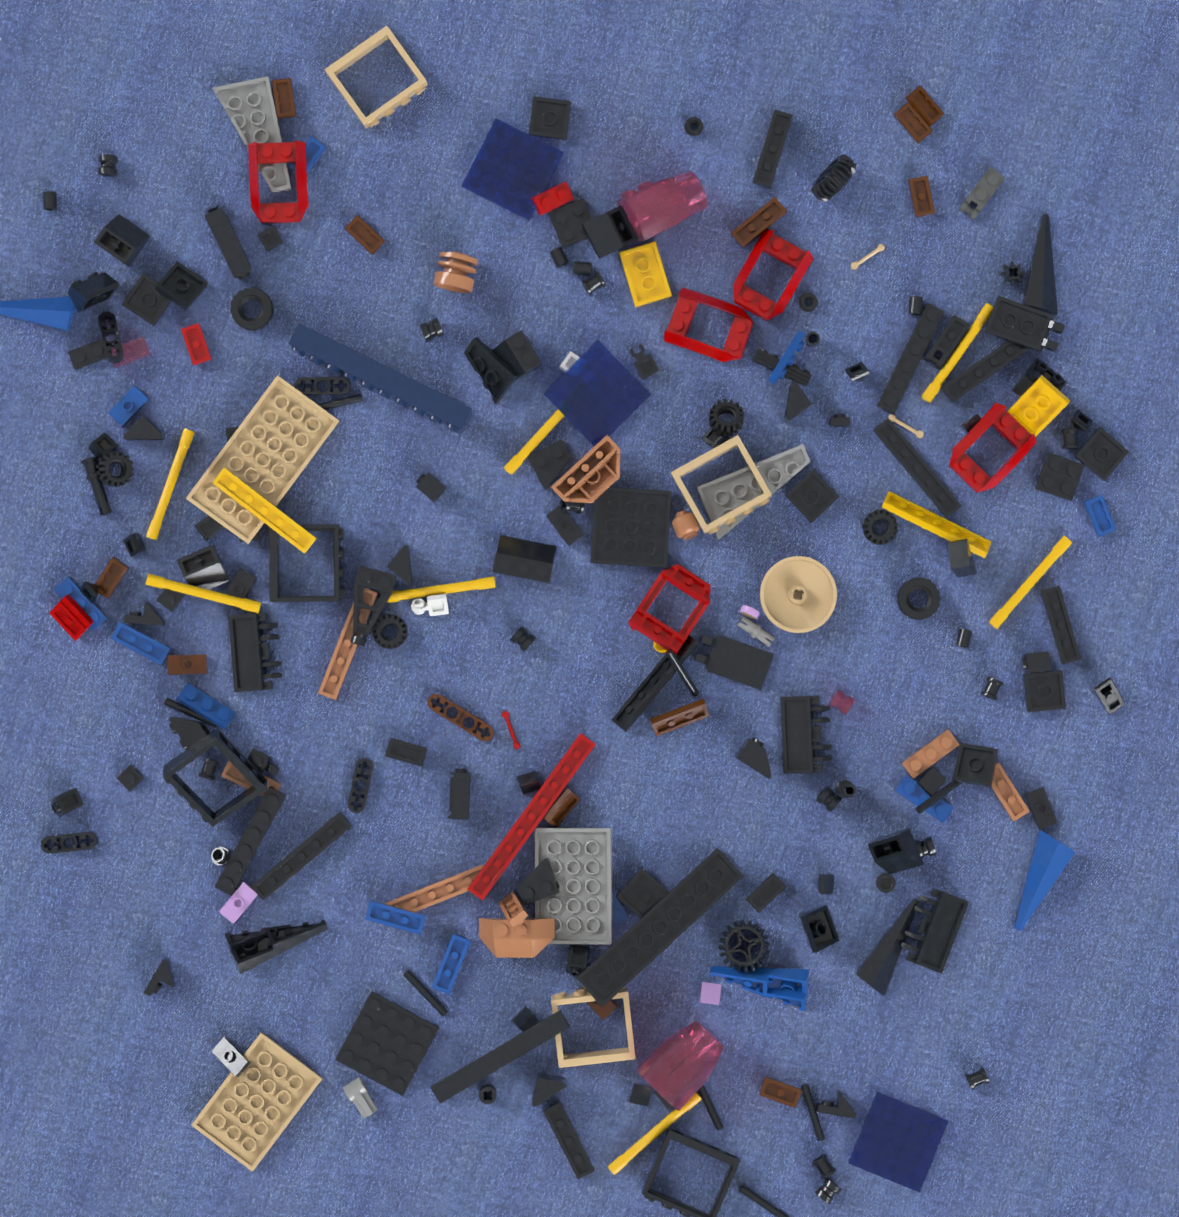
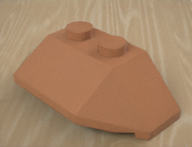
(591, 474)
(518, 942)

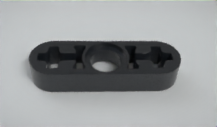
(108, 344)
(317, 379)
(353, 789)
(84, 846)

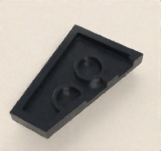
(492, 369)

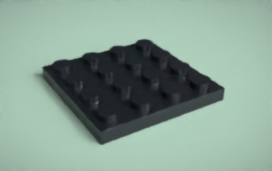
(631, 527)
(387, 1043)

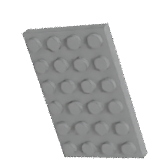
(584, 876)

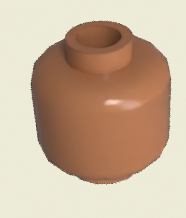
(685, 525)

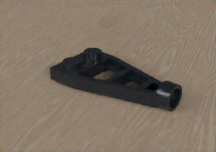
(376, 580)

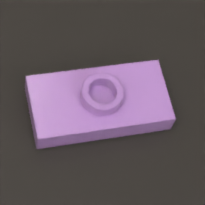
(238, 902)

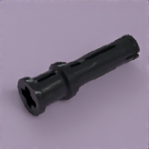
(97, 485)
(841, 788)

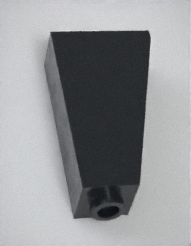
(228, 241)

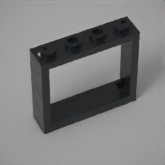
(338, 570)
(232, 753)
(669, 1202)

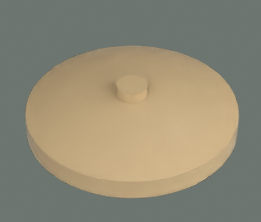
(798, 594)

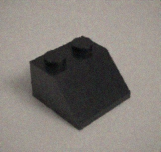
(92, 290)
(518, 354)
(754, 756)

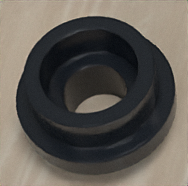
(694, 120)
(812, 298)
(216, 854)

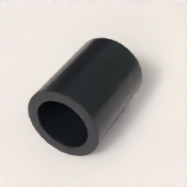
(50, 200)
(559, 257)
(582, 268)
(915, 305)
(817, 339)
(963, 638)

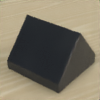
(134, 544)
(528, 782)
(525, 1019)

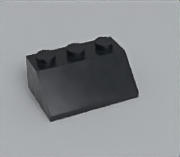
(524, 559)

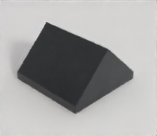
(796, 402)
(819, 928)
(547, 1086)

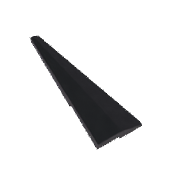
(1040, 287)
(257, 947)
(882, 961)

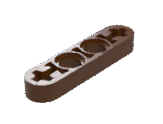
(462, 714)

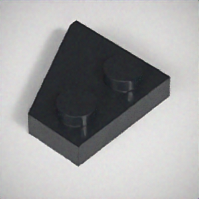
(549, 462)
(538, 884)

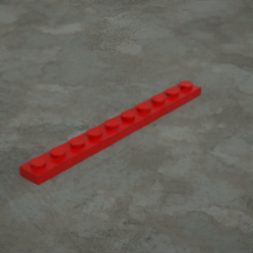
(531, 816)

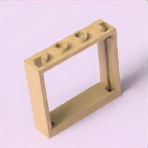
(356, 54)
(728, 518)
(593, 1057)

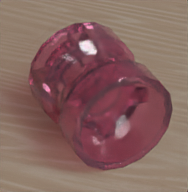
(841, 701)

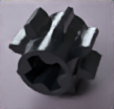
(1007, 271)

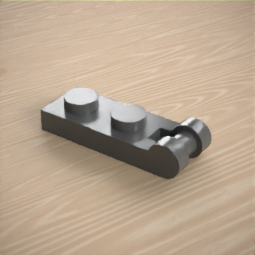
(982, 192)

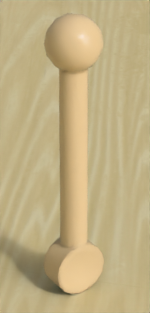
(881, 247)
(919, 434)

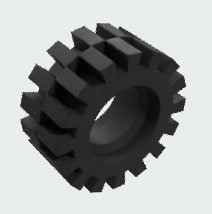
(726, 427)
(125, 463)
(891, 523)
(378, 631)

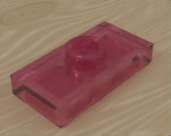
(132, 352)

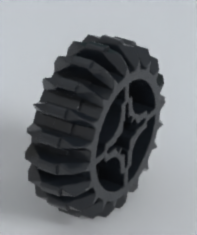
(833, 178)
(750, 962)

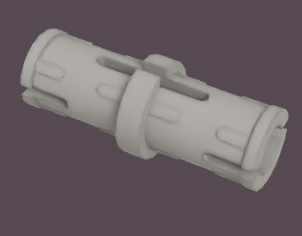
(756, 631)

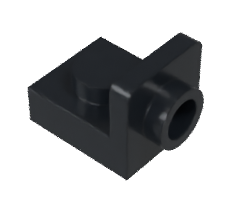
(170, 599)
(66, 802)
(577, 959)

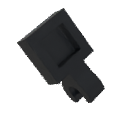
(261, 762)

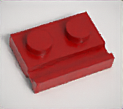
(71, 617)

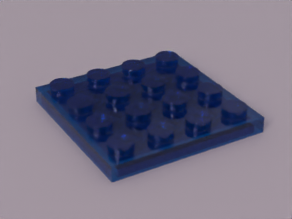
(512, 169)
(596, 393)
(898, 1141)

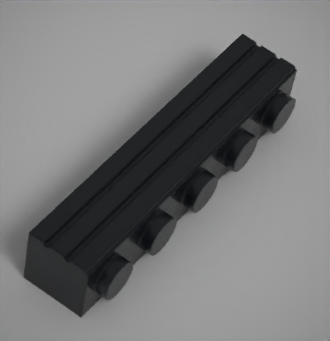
(771, 361)

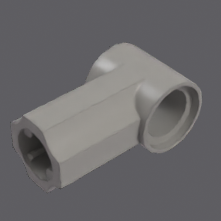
(358, 1093)

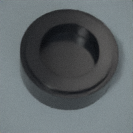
(885, 882)

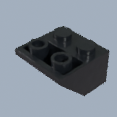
(610, 232)
(122, 240)
(1033, 373)
(203, 568)
(188, 730)
(896, 852)

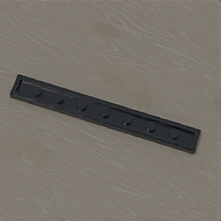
(500, 1056)

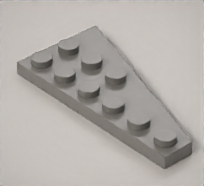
(255, 119)
(741, 486)

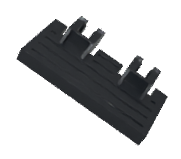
(249, 652)
(800, 734)
(938, 931)

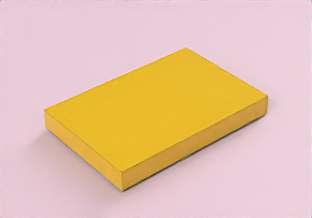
(645, 274)
(1038, 406)

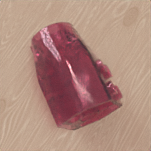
(663, 203)
(682, 1064)

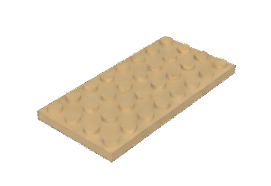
(265, 454)

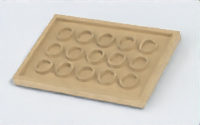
(259, 1104)

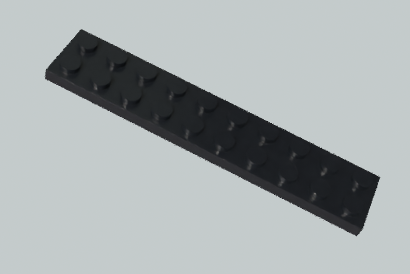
(659, 927)

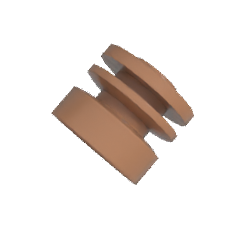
(456, 269)

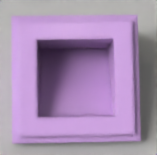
(710, 993)

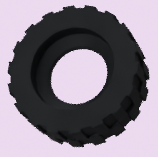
(252, 323)
(931, 591)

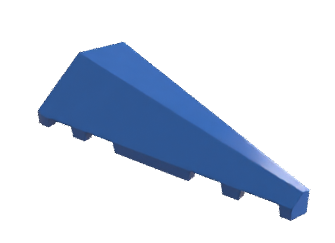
(50, 312)
(1047, 864)
(784, 984)

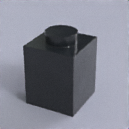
(430, 487)
(1036, 662)

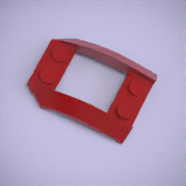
(278, 153)
(782, 251)
(682, 319)
(1010, 430)
(657, 630)

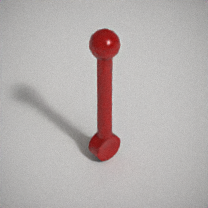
(505, 715)

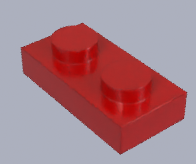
(552, 198)
(196, 344)

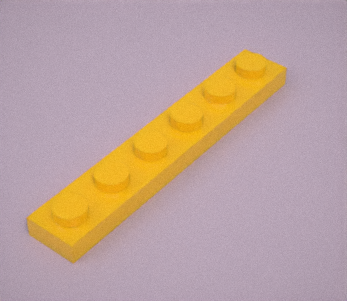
(264, 510)
(935, 523)

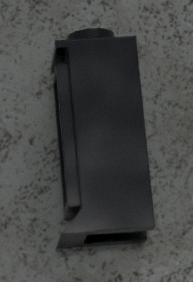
(459, 794)

